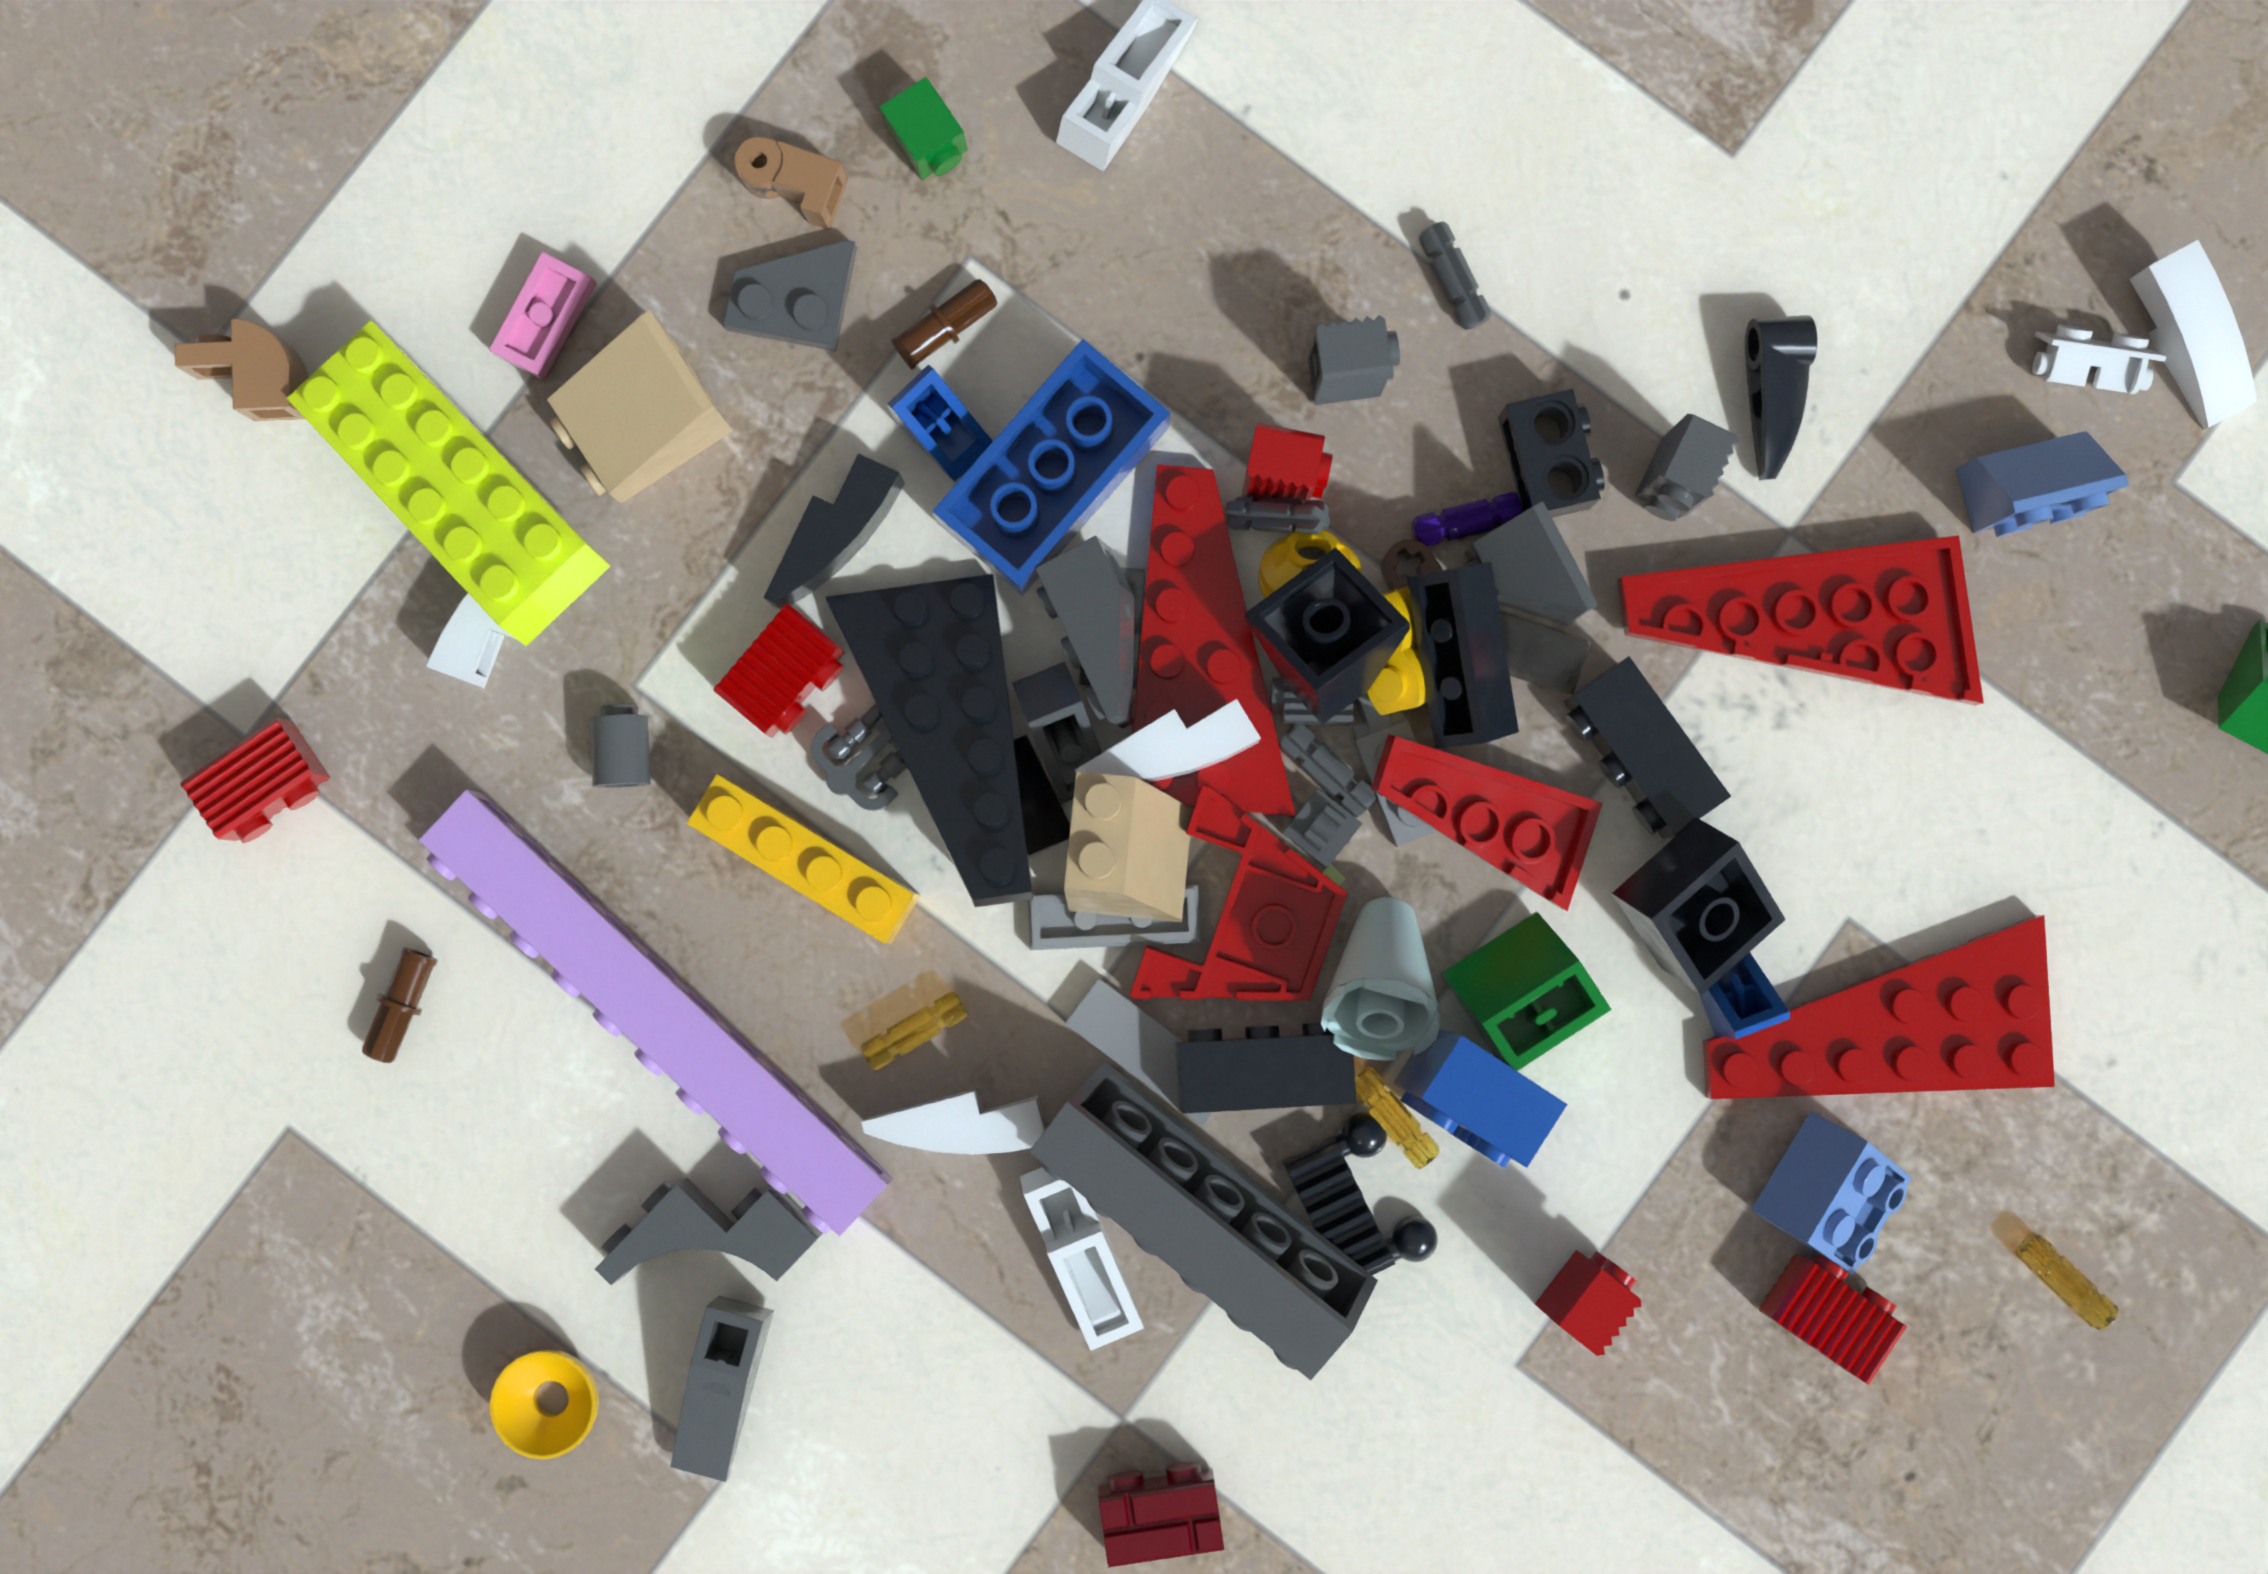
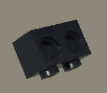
(1534, 457)

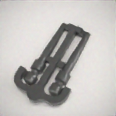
(842, 778)

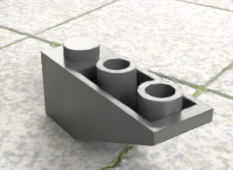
(1098, 617)
(720, 1386)

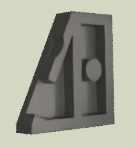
(794, 297)

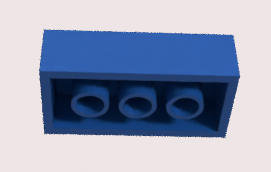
(1052, 466)
(1479, 1099)

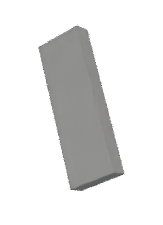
(1057, 928)
(1131, 1040)

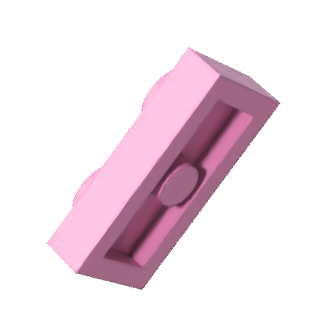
(543, 316)

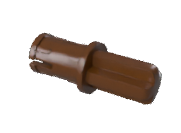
(944, 323)
(398, 1005)

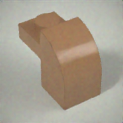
(258, 362)

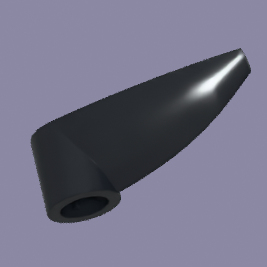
(1777, 380)

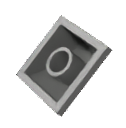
(1534, 568)

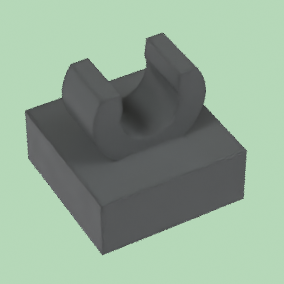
(1321, 828)

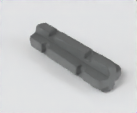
(1454, 275)
(1278, 515)
(1327, 770)

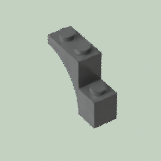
(767, 1234)

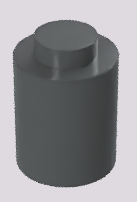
(620, 747)

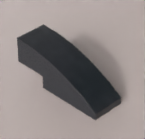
(834, 532)

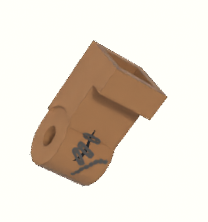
(783, 170)

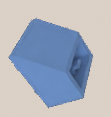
(2038, 484)
(1833, 1193)

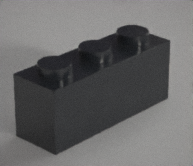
(1463, 655)
(1644, 750)
(1263, 1070)

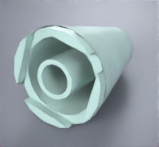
(1382, 986)

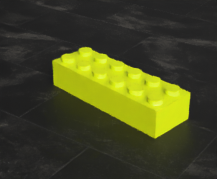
(448, 484)

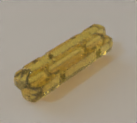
(914, 1030)
(1395, 1118)
(2067, 1281)

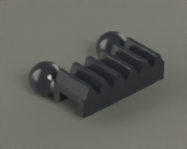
(1338, 1205)

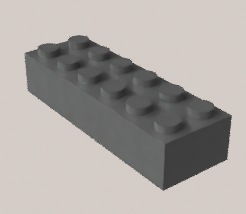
(1206, 1220)

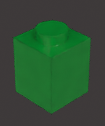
(924, 129)

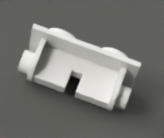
(2119, 363)

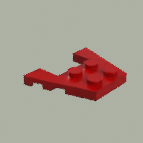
(1270, 924)

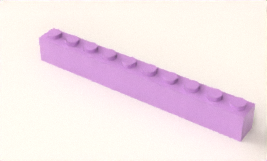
(655, 1011)

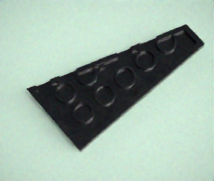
(944, 696)

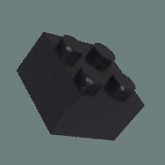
(1699, 905)

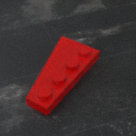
(1500, 817)

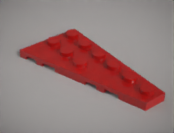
(1851, 614)
(1199, 646)
(1930, 1025)

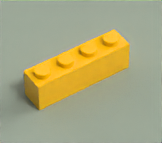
(803, 859)

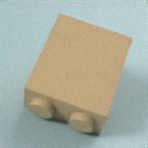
(636, 411)
(1126, 849)

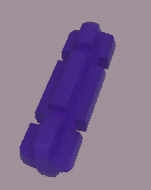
(1465, 519)

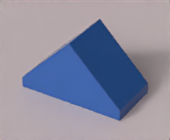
(939, 423)
(1743, 1001)

